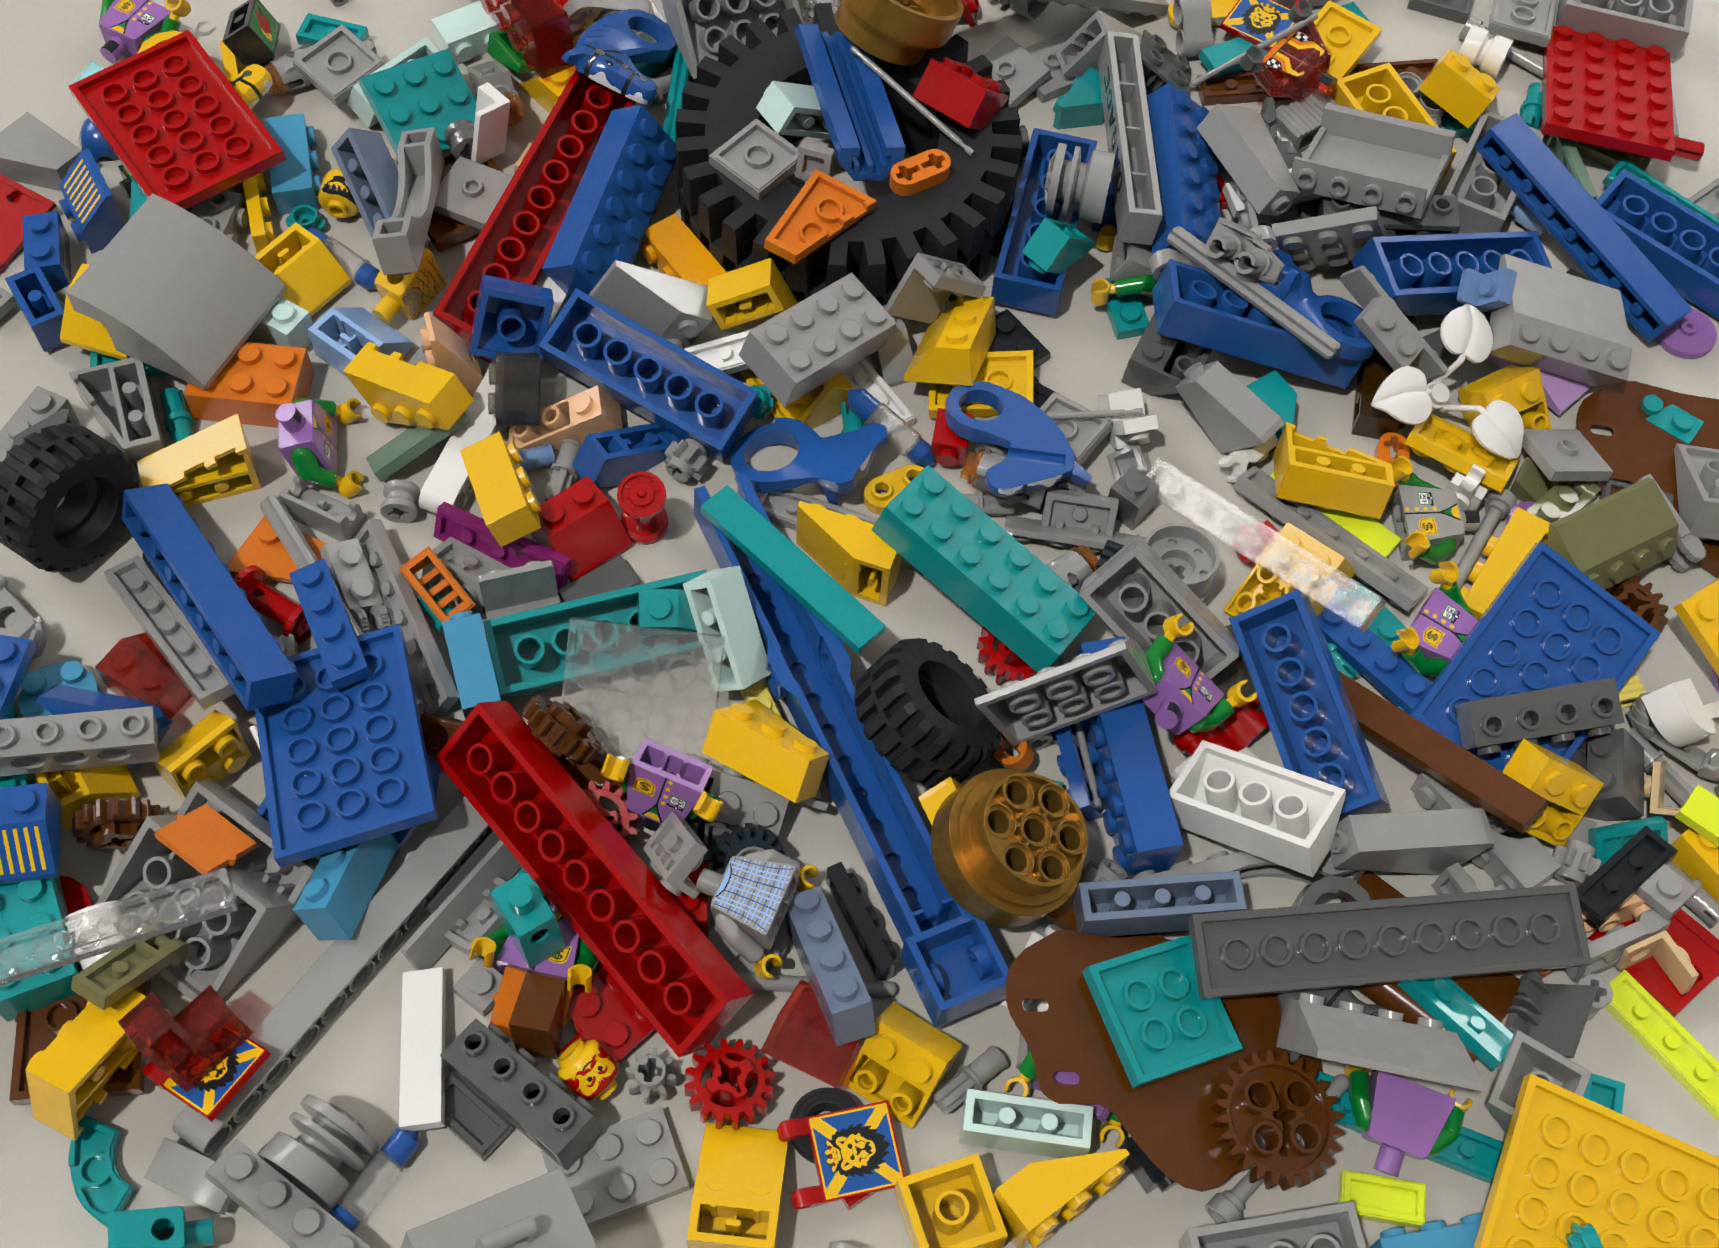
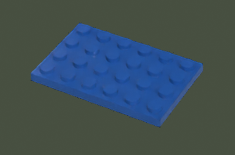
(1538, 634)
(347, 758)

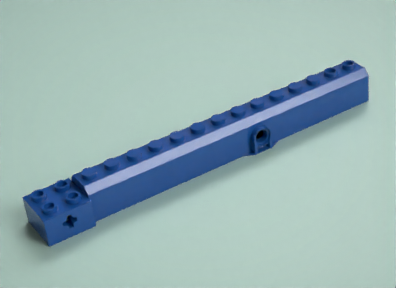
(943, 945)

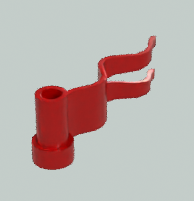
(1233, 733)

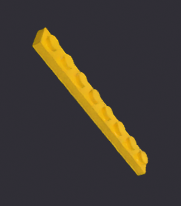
(257, 206)

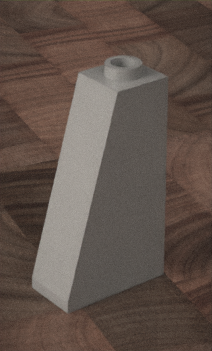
(1250, 157)
(1411, 840)

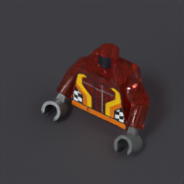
(1294, 63)

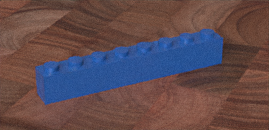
(1582, 226)
(209, 597)

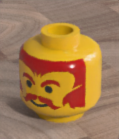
(588, 1070)

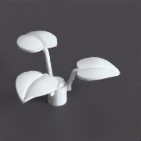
(1411, 399)

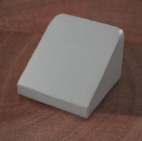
(1126, 457)

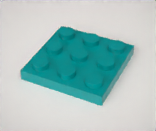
(419, 96)
(1156, 1012)

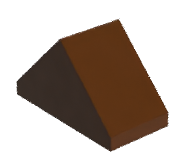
(539, 1014)

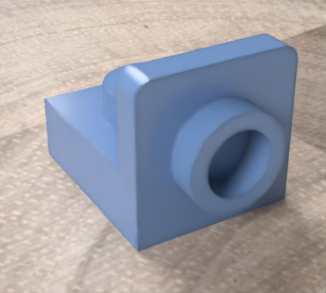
(1486, 290)

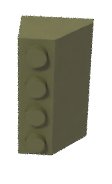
(1617, 534)

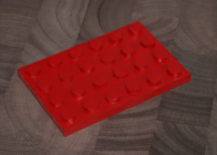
(1608, 93)
(177, 122)

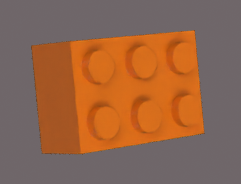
(254, 385)

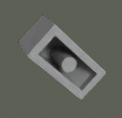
(895, 356)

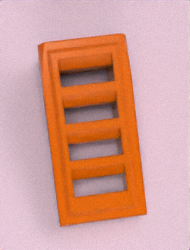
(420, 561)

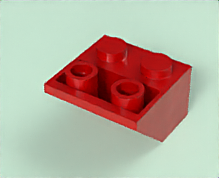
(960, 93)

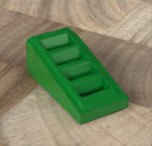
(502, 50)

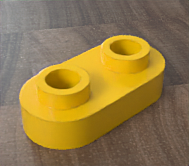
(892, 483)

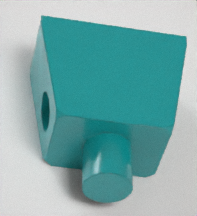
(523, 914)
(148, 1226)

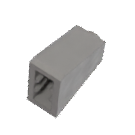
(1086, 44)
(35, 153)
(1227, 408)

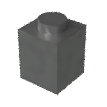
(1136, 496)

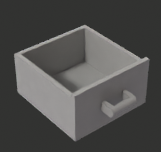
(525, 1216)

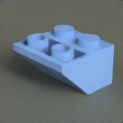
(346, 330)

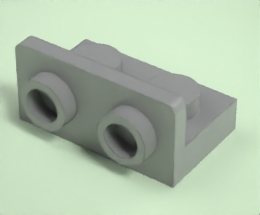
(465, 566)
(675, 854)

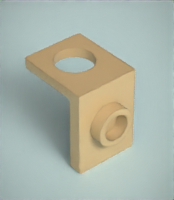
(1655, 789)
(1669, 956)

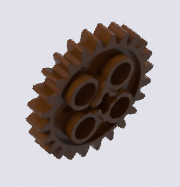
(1276, 1120)

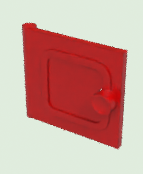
(22, 203)
(1703, 953)

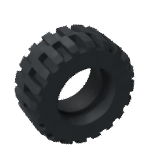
(39, 477)
(924, 713)

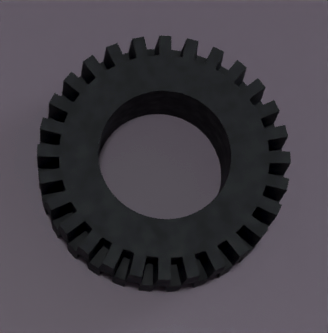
(951, 221)

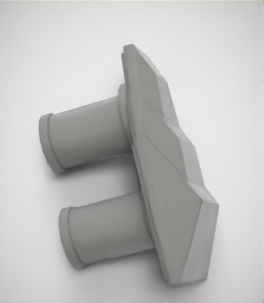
(1244, 250)

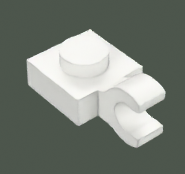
(1240, 458)
(1467, 488)

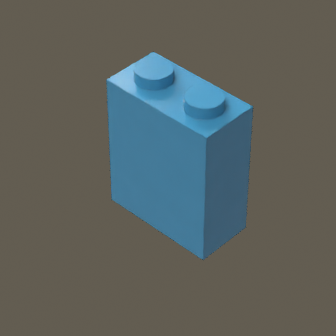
(470, 660)

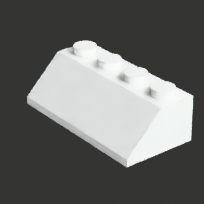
(1257, 807)

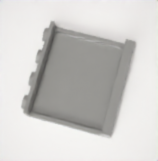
(1374, 160)

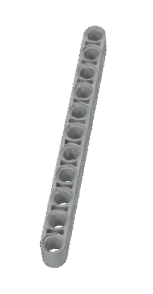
(343, 971)

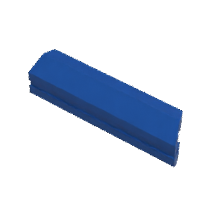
(851, 104)

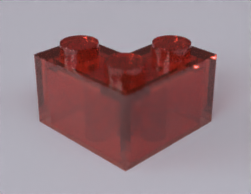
(187, 1042)

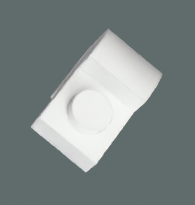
(1127, 428)
(1680, 713)

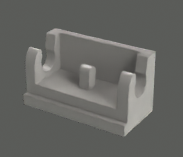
(322, 511)

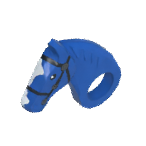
(610, 48)
(1036, 445)

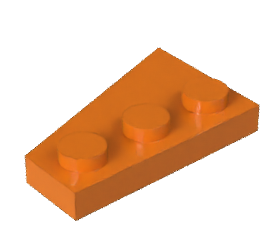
(816, 216)
(268, 553)

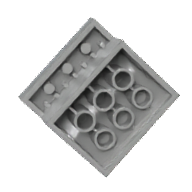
(176, 292)
(233, 944)

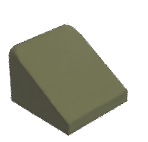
(1530, 482)

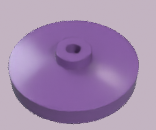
(1690, 337)

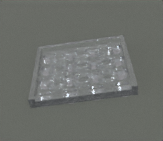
(643, 684)

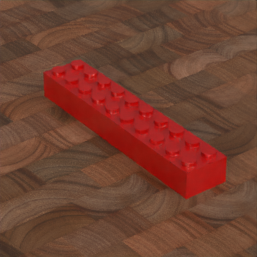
(534, 202)
(594, 878)

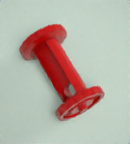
(642, 502)
(273, 604)

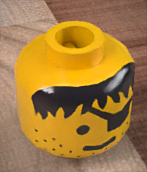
(335, 195)

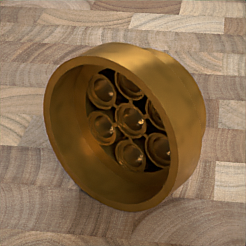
(898, 28)
(974, 856)

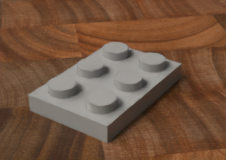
(625, 1168)

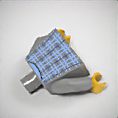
(753, 901)

